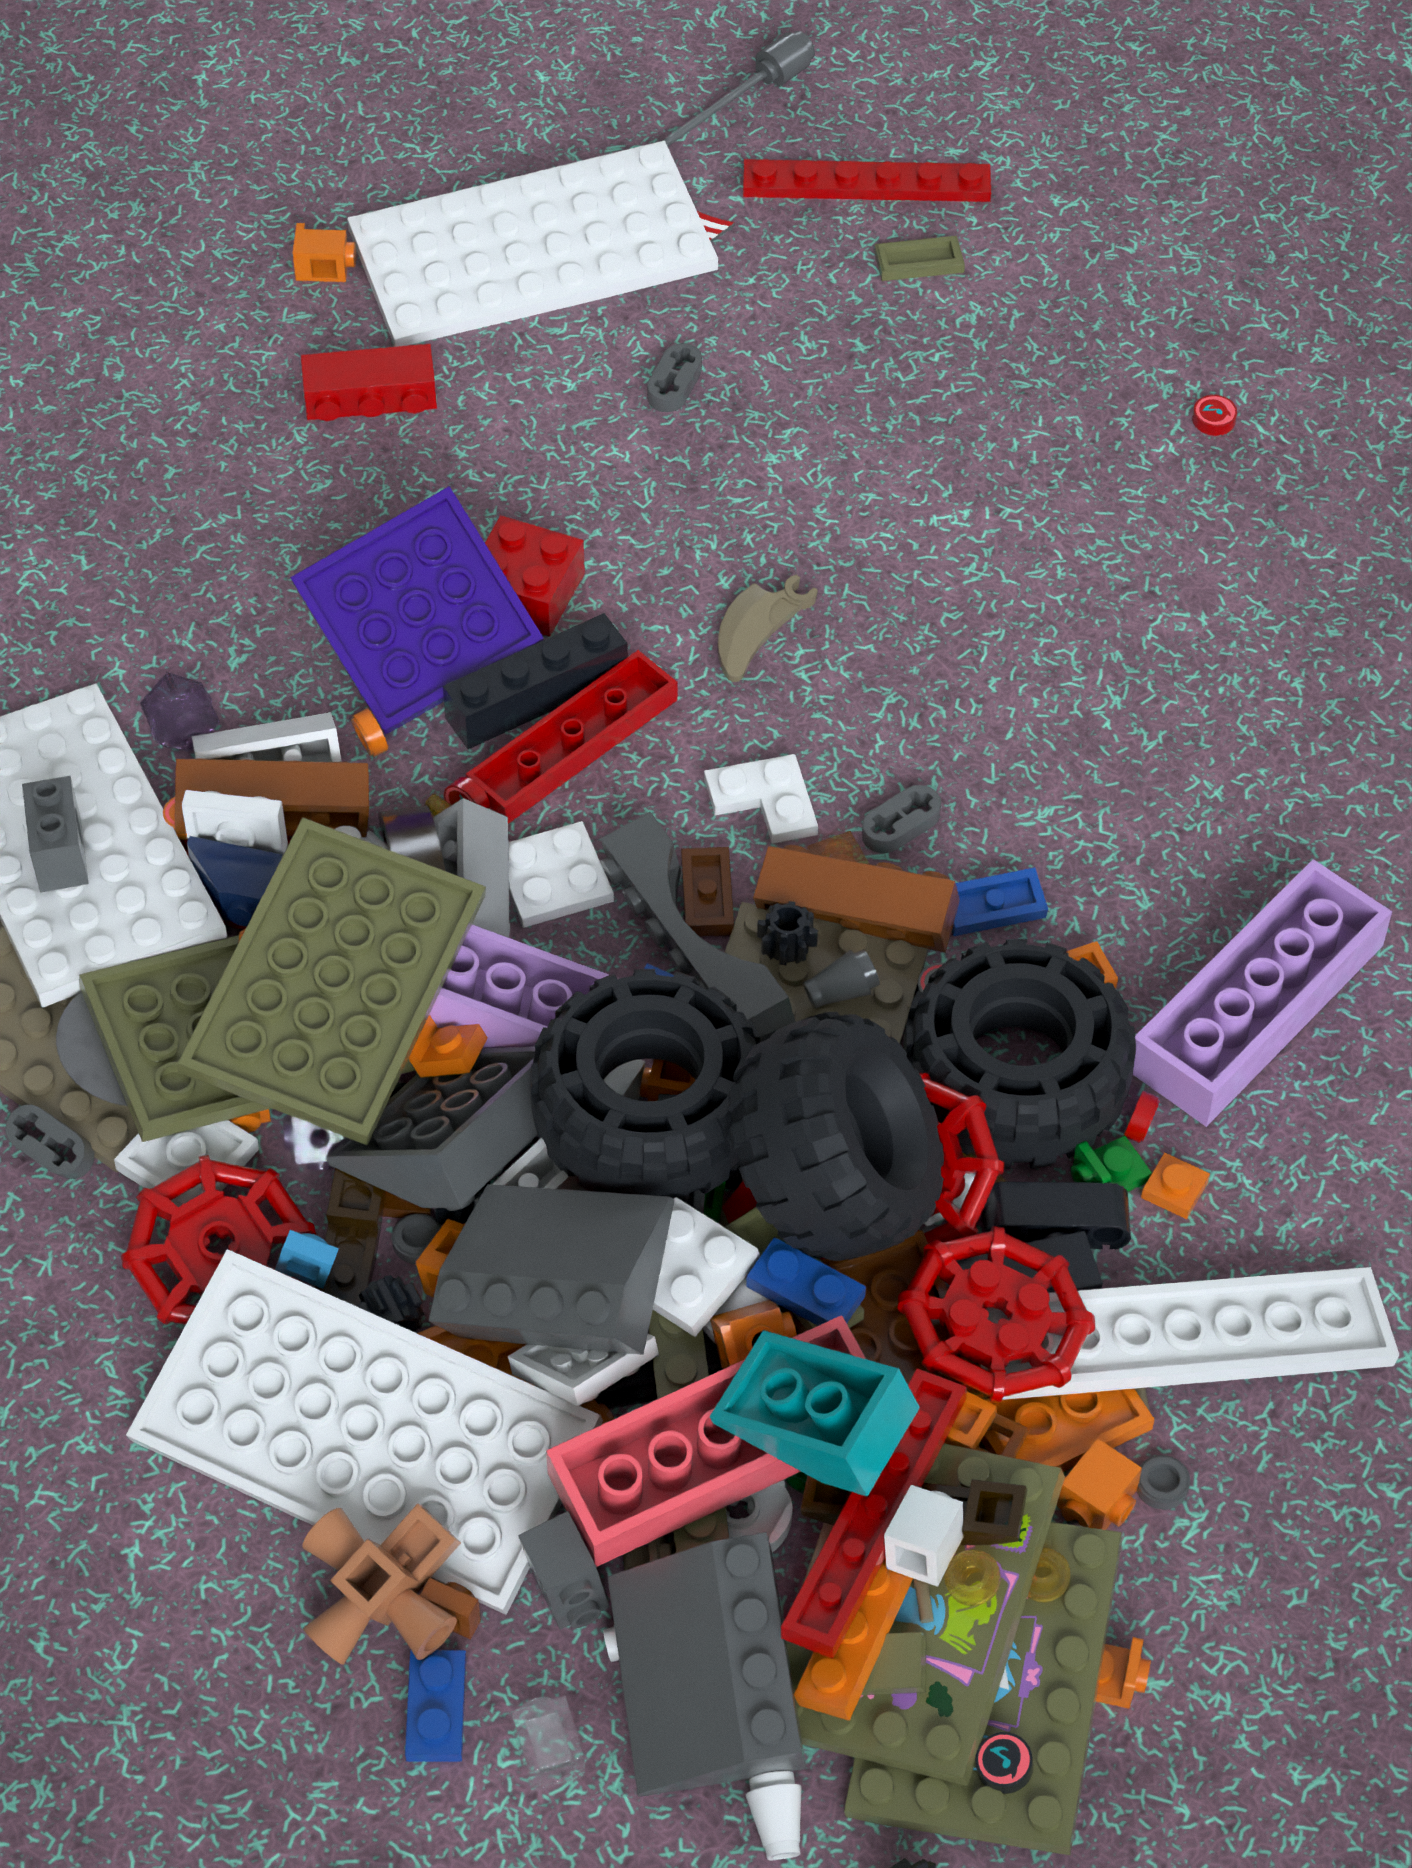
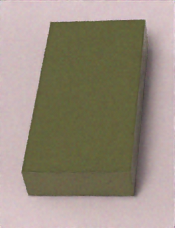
(919, 258)

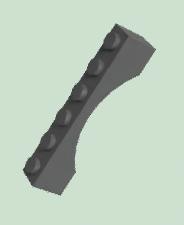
(649, 870)

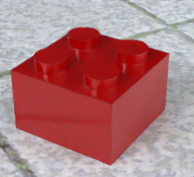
(539, 566)

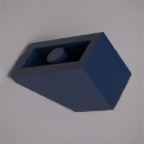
(233, 876)

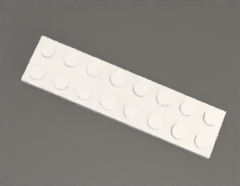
(1224, 1331)

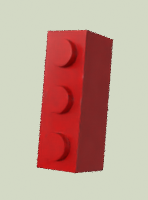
(368, 382)

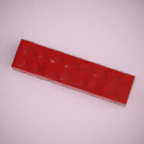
(574, 735)

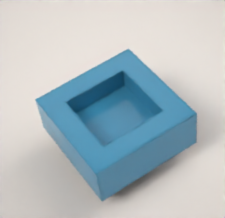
(306, 1258)

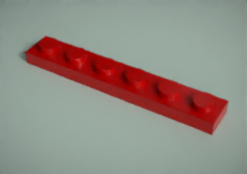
(867, 180)
(856, 1542)

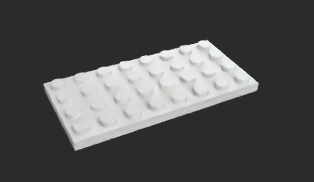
(531, 244)
(140, 879)
(358, 1415)

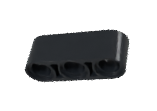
(1043, 1208)

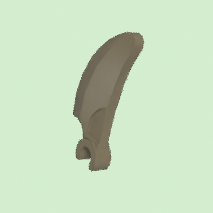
(753, 620)

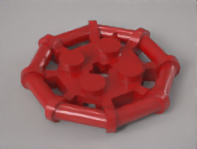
(986, 1167)
(197, 1220)
(999, 1287)

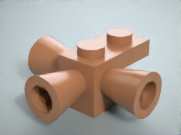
(381, 1582)

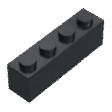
(531, 681)

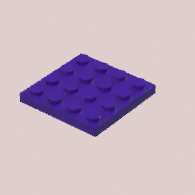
(415, 608)

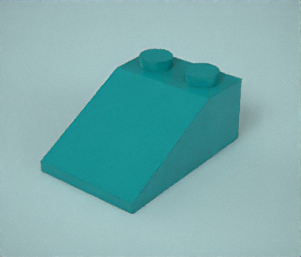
(818, 1410)

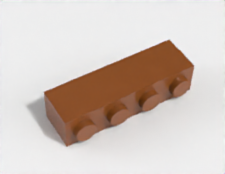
(318, 791)
(861, 896)

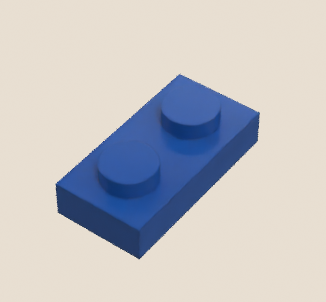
(999, 901)
(804, 1284)
(436, 1707)

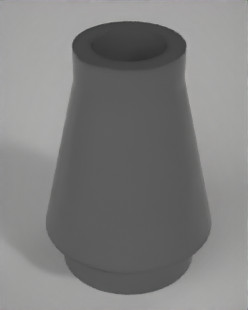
(842, 980)

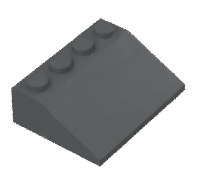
(448, 1132)
(555, 1269)
(705, 1667)

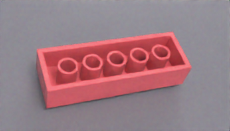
(667, 1463)

